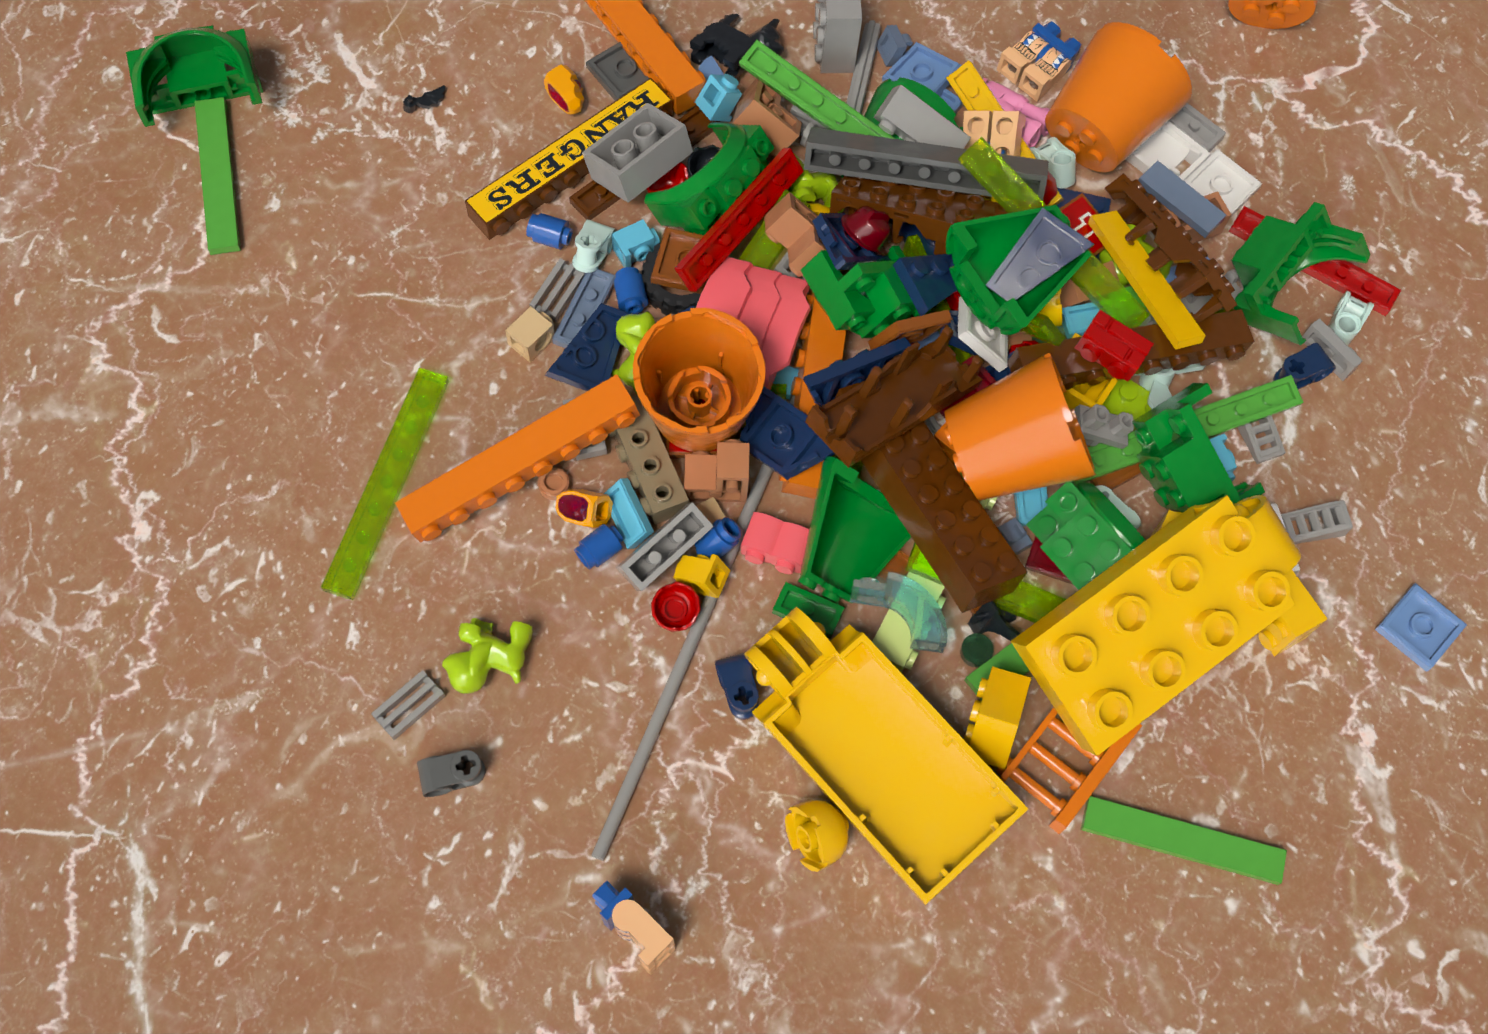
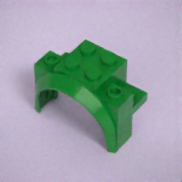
(194, 69)
(715, 187)
(1278, 253)
(849, 309)
(1189, 467)
(1083, 532)

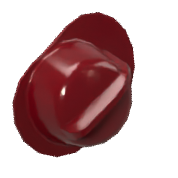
(868, 228)

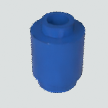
(549, 230)
(630, 290)
(719, 539)
(599, 546)

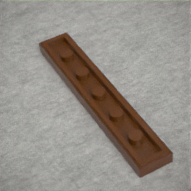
(595, 198)

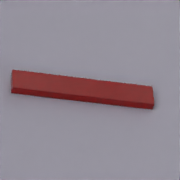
(739, 220)
(1334, 273)

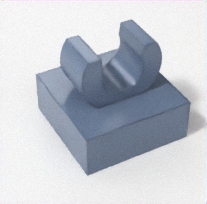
(893, 44)
(1015, 536)

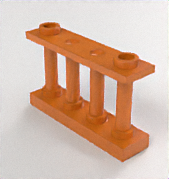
(1081, 784)

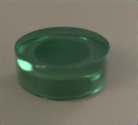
(976, 650)

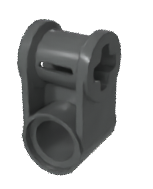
(445, 774)

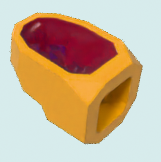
(564, 89)
(584, 507)

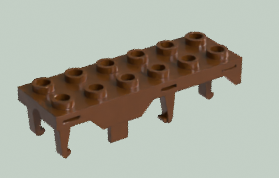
(925, 207)
(1193, 270)
(894, 399)

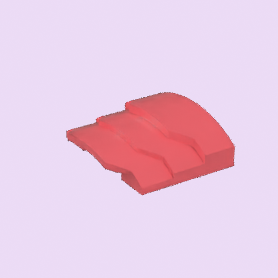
(766, 303)

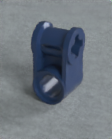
(1306, 366)
(738, 681)

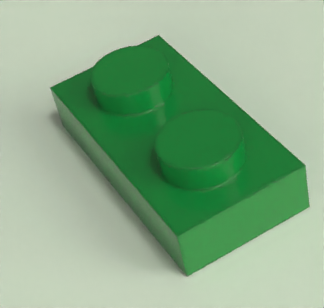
(812, 605)

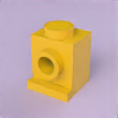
(703, 574)

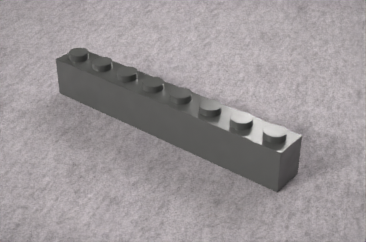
(907, 162)

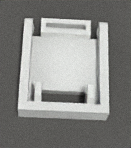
(1170, 148)

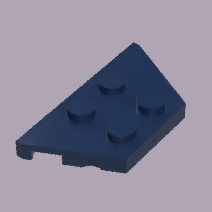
(840, 246)
(825, 383)
(781, 436)

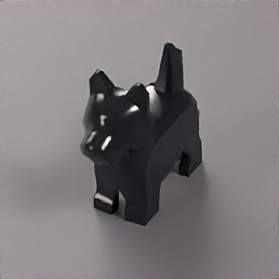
(730, 44)

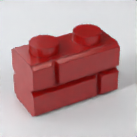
(1113, 346)

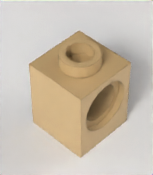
(530, 333)

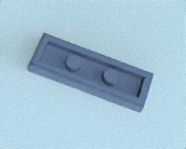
(1182, 199)
(592, 291)

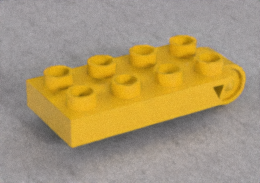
(1161, 617)
(880, 752)

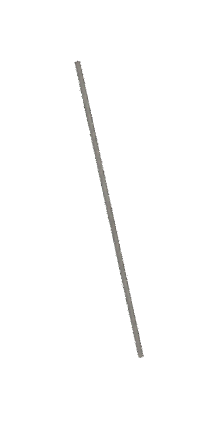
(675, 678)

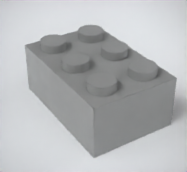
(837, 34)
(637, 152)

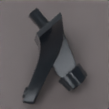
(994, 620)

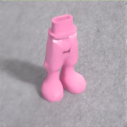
(1013, 101)

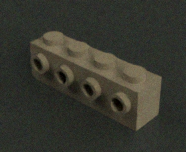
(650, 467)

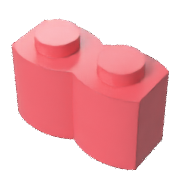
(775, 543)

